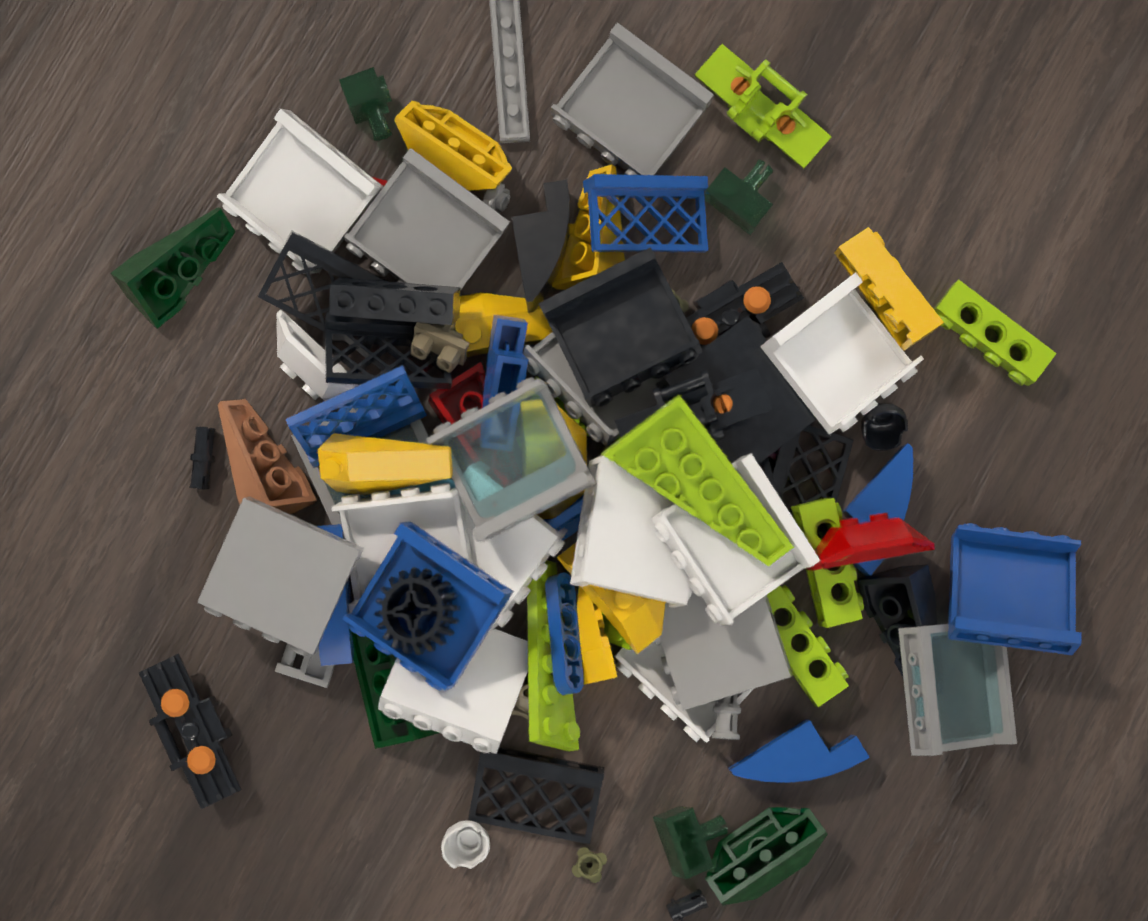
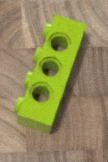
(1035, 354)
(850, 604)
(833, 678)

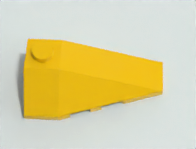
(579, 260)
(376, 464)
(594, 643)

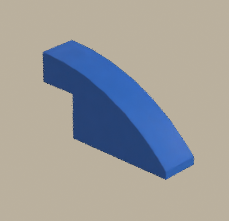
(505, 357)
(886, 492)
(337, 641)
(799, 756)

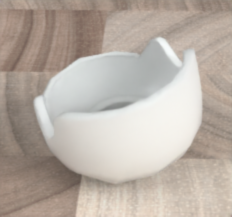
(465, 844)

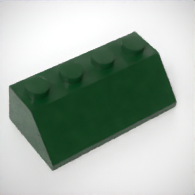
(373, 672)

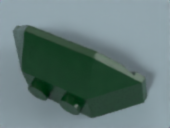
(764, 853)

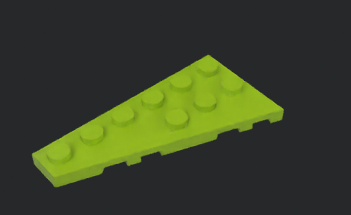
(689, 469)

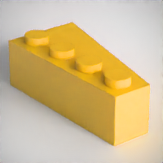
(888, 289)

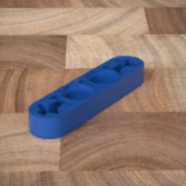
(566, 669)

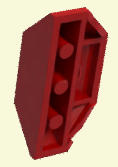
(868, 541)

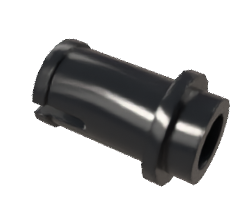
(686, 905)

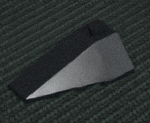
(899, 600)

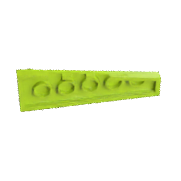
(550, 713)

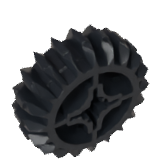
(417, 623)

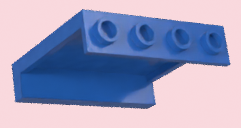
(1013, 589)
(478, 594)

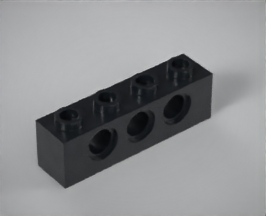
(394, 301)

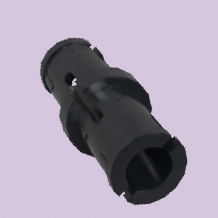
(202, 458)

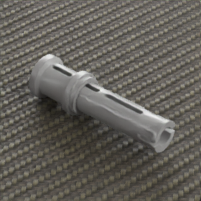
(726, 718)

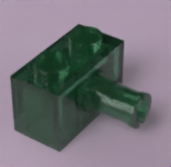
(368, 100)
(740, 198)
(686, 838)

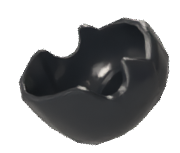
(884, 427)

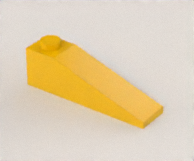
(477, 319)

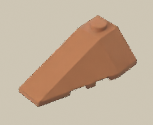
(258, 463)

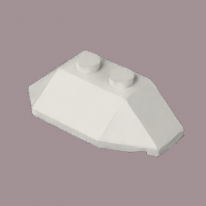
(306, 360)

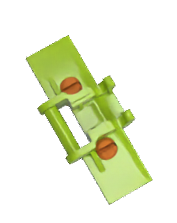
(757, 114)

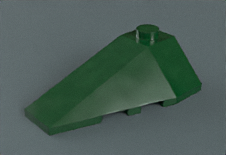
(167, 270)

